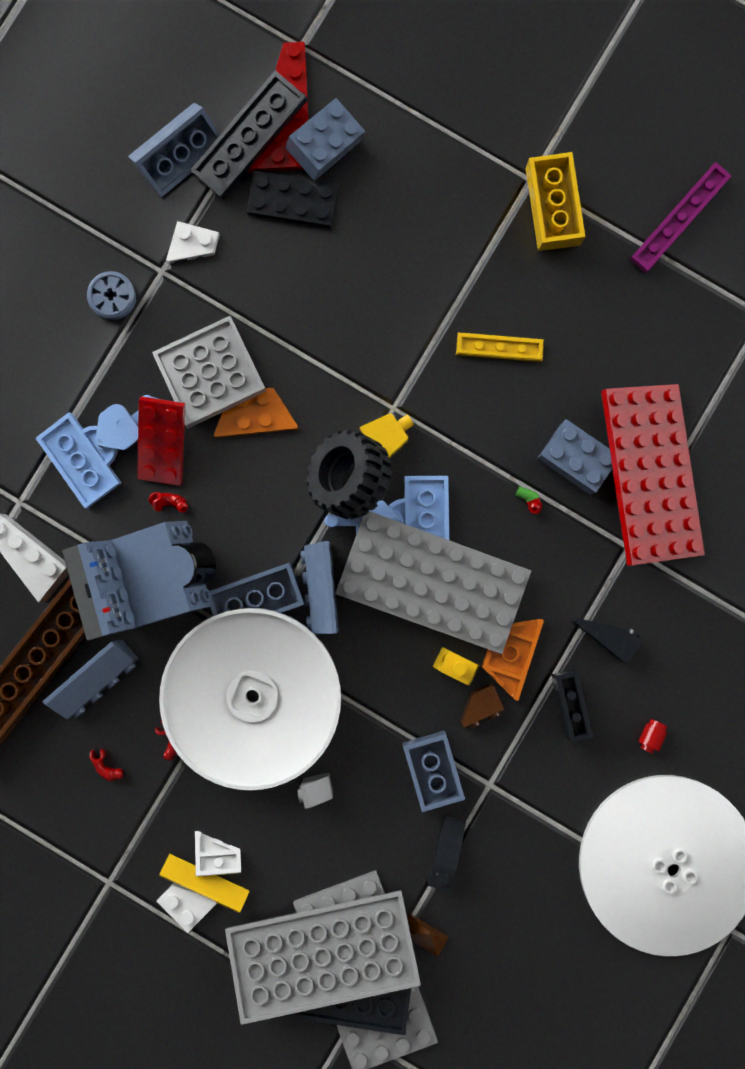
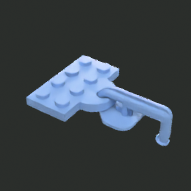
(80, 452)
(423, 506)

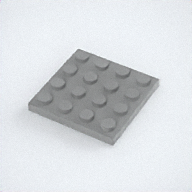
(209, 371)

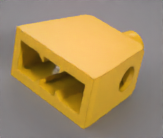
(388, 432)
(456, 666)

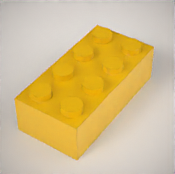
(555, 201)

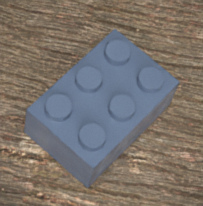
(325, 139)
(577, 457)
(433, 771)

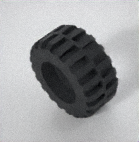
(367, 481)

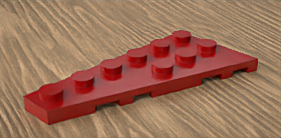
(293, 68)

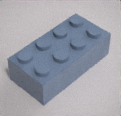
(269, 590)

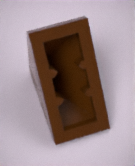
(426, 936)

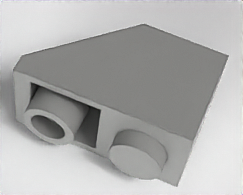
(315, 790)

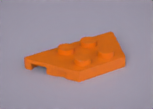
(255, 416)
(513, 664)

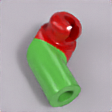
(532, 499)

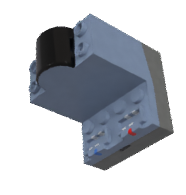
(139, 578)

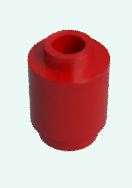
(653, 736)

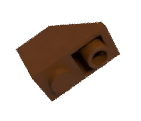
(481, 704)

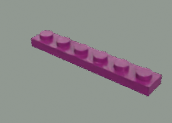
(680, 217)

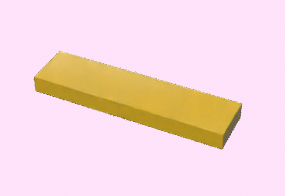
(499, 347)
(210, 887)

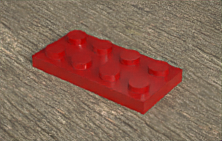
(160, 440)

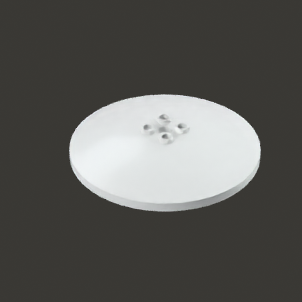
(243, 740)
(628, 859)

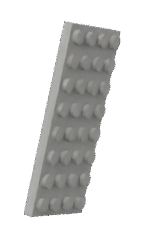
(433, 582)
(322, 957)
(364, 1046)

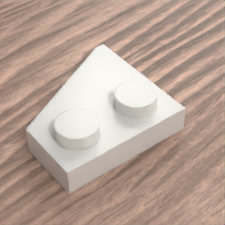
(191, 242)
(215, 857)
(185, 906)

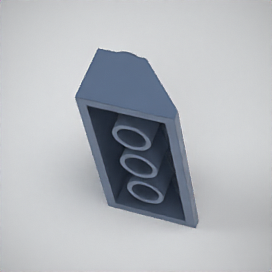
(175, 149)
(92, 679)

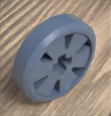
(102, 286)

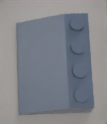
(321, 588)

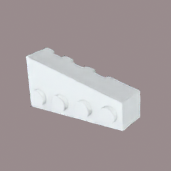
(31, 559)

